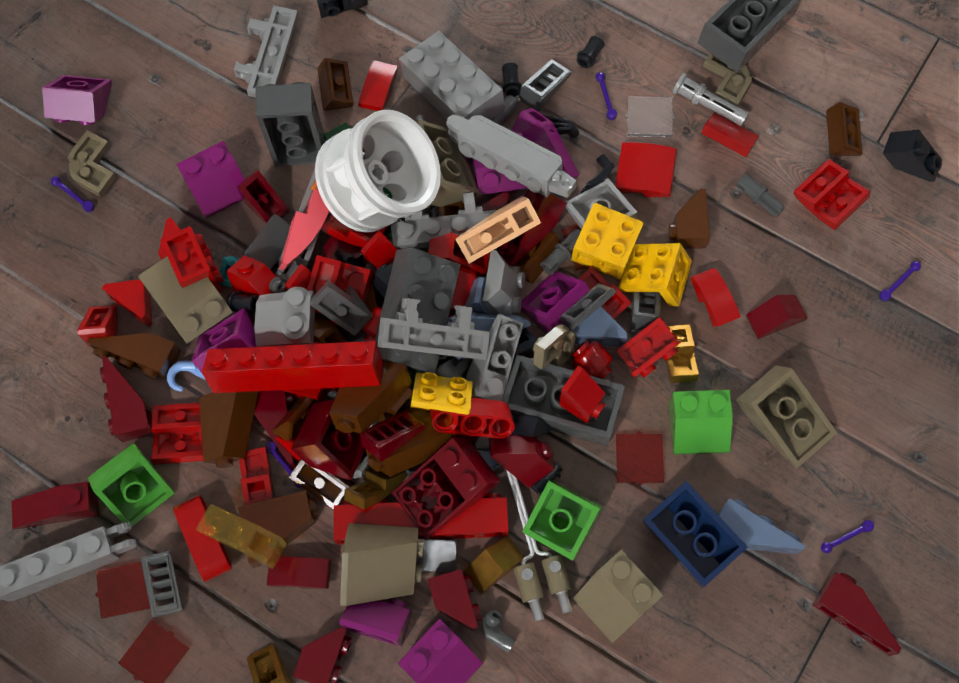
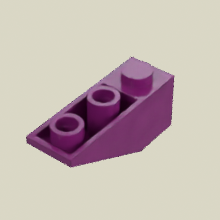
(543, 132)

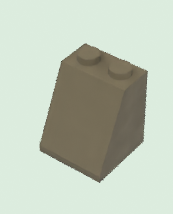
(379, 563)
(617, 596)

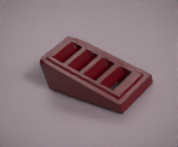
(384, 448)

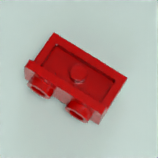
(648, 347)

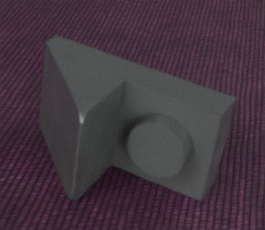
(342, 307)

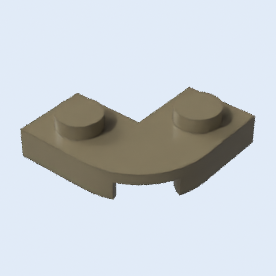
(734, 83)
(85, 166)
(554, 347)

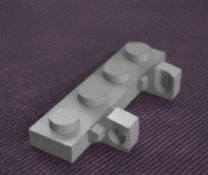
(276, 39)
(419, 228)
(411, 334)

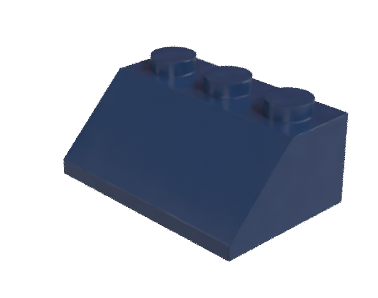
(694, 534)

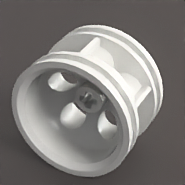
(355, 185)

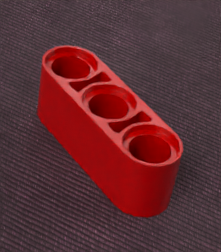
(485, 419)
(207, 553)

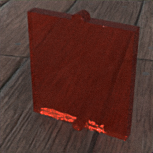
(639, 458)
(121, 590)
(153, 654)

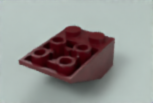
(446, 485)

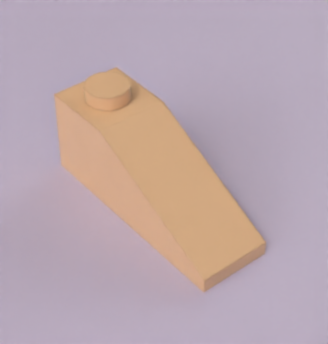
(498, 229)

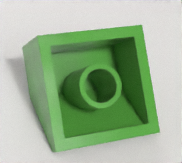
(701, 421)
(130, 485)
(562, 519)

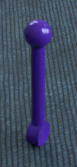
(611, 113)
(87, 205)
(885, 295)
(272, 449)
(866, 526)

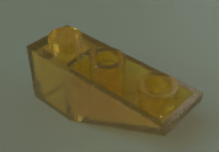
(242, 536)

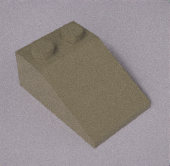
(188, 308)
(786, 415)

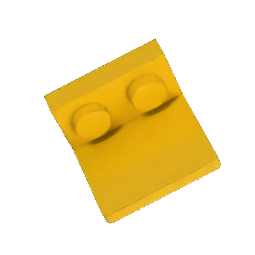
(606, 240)
(657, 269)
(442, 393)

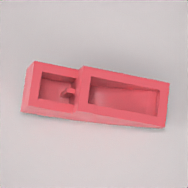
(304, 229)

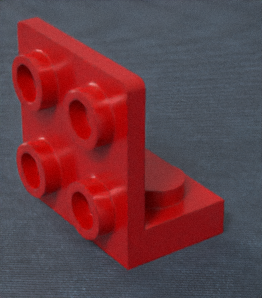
(191, 258)

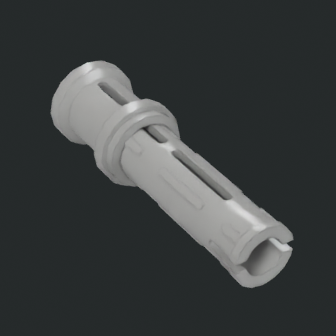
(699, 94)

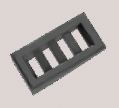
(537, 97)
(643, 317)
(155, 559)

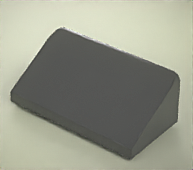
(269, 242)
(586, 305)

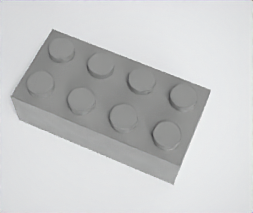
(451, 80)

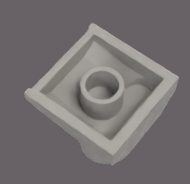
(603, 194)
(503, 286)
(285, 318)

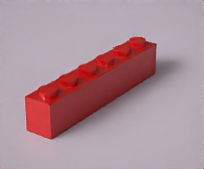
(293, 367)
(482, 520)

